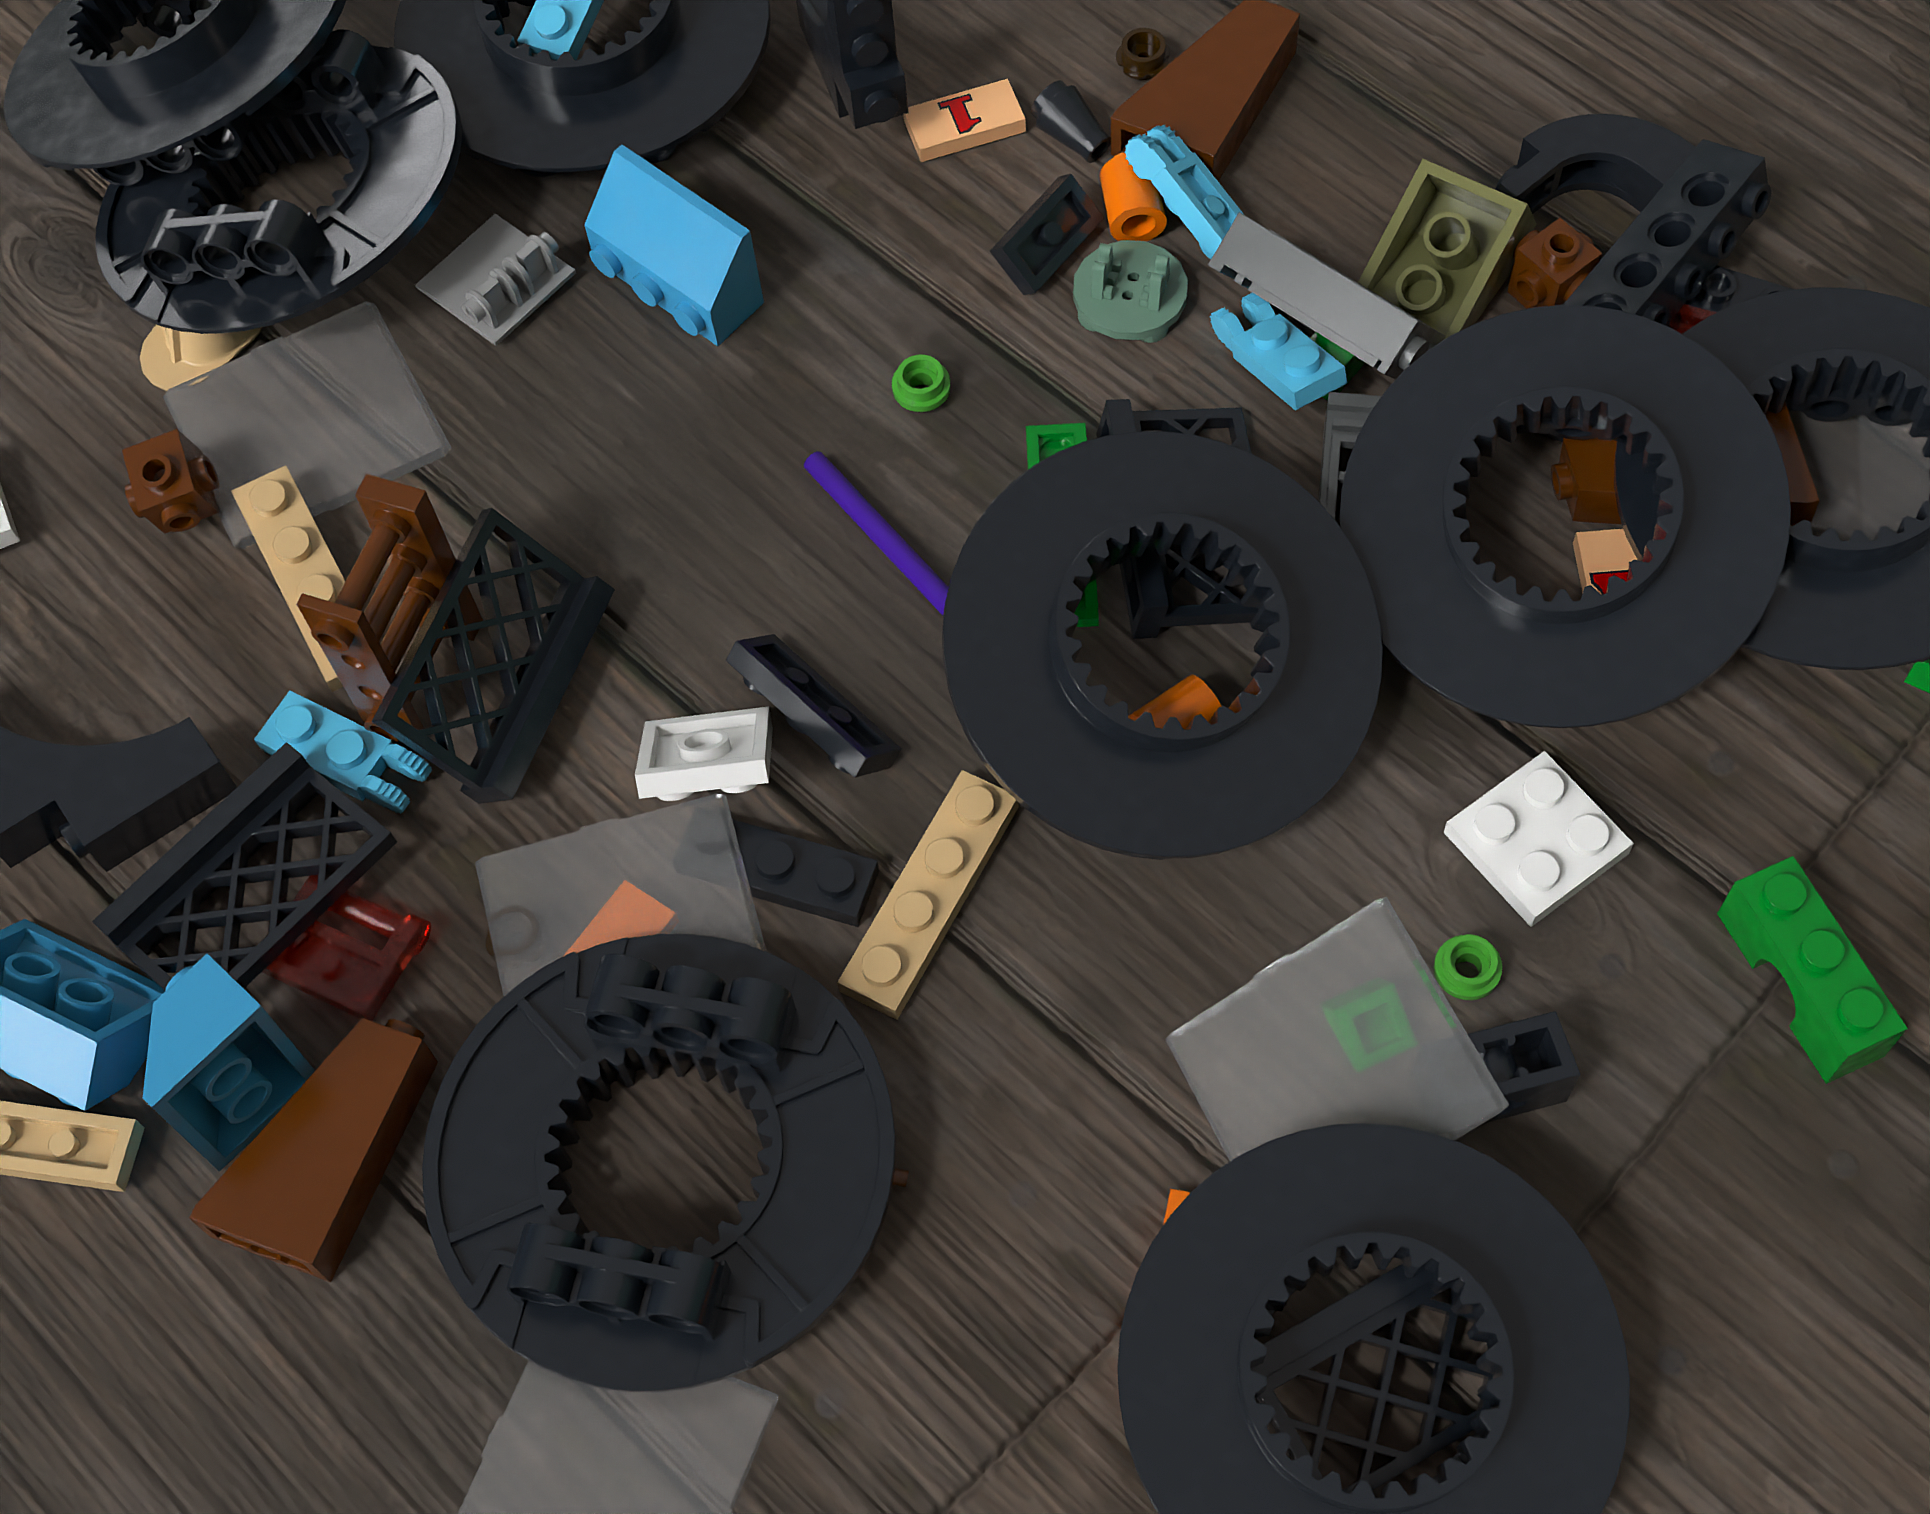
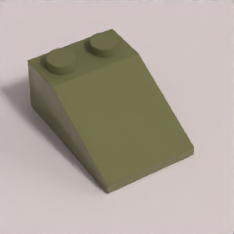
(1447, 248)

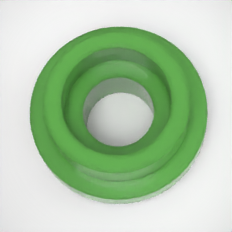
(921, 371)
(1472, 950)

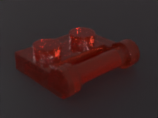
(344, 968)

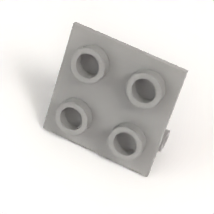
(497, 278)

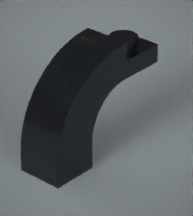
(1598, 154)

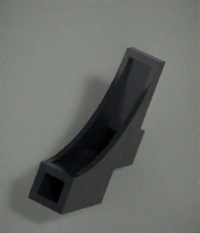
(856, 57)
(105, 795)

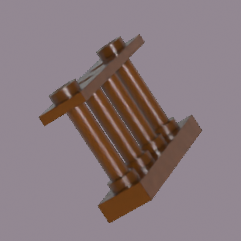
(419, 561)

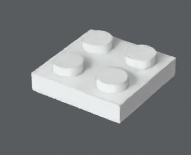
(704, 754)
(1538, 838)

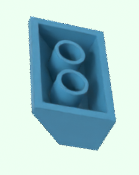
(673, 248)
(70, 1016)
(217, 1062)

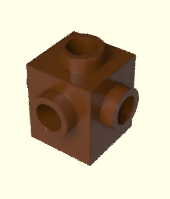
(1551, 265)
(170, 482)

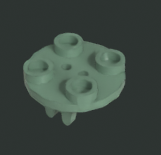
(1155, 297)

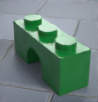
(1838, 1004)

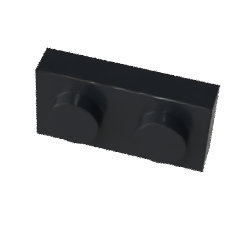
(1047, 234)

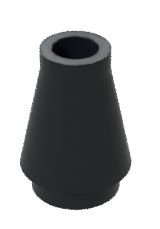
(1068, 119)

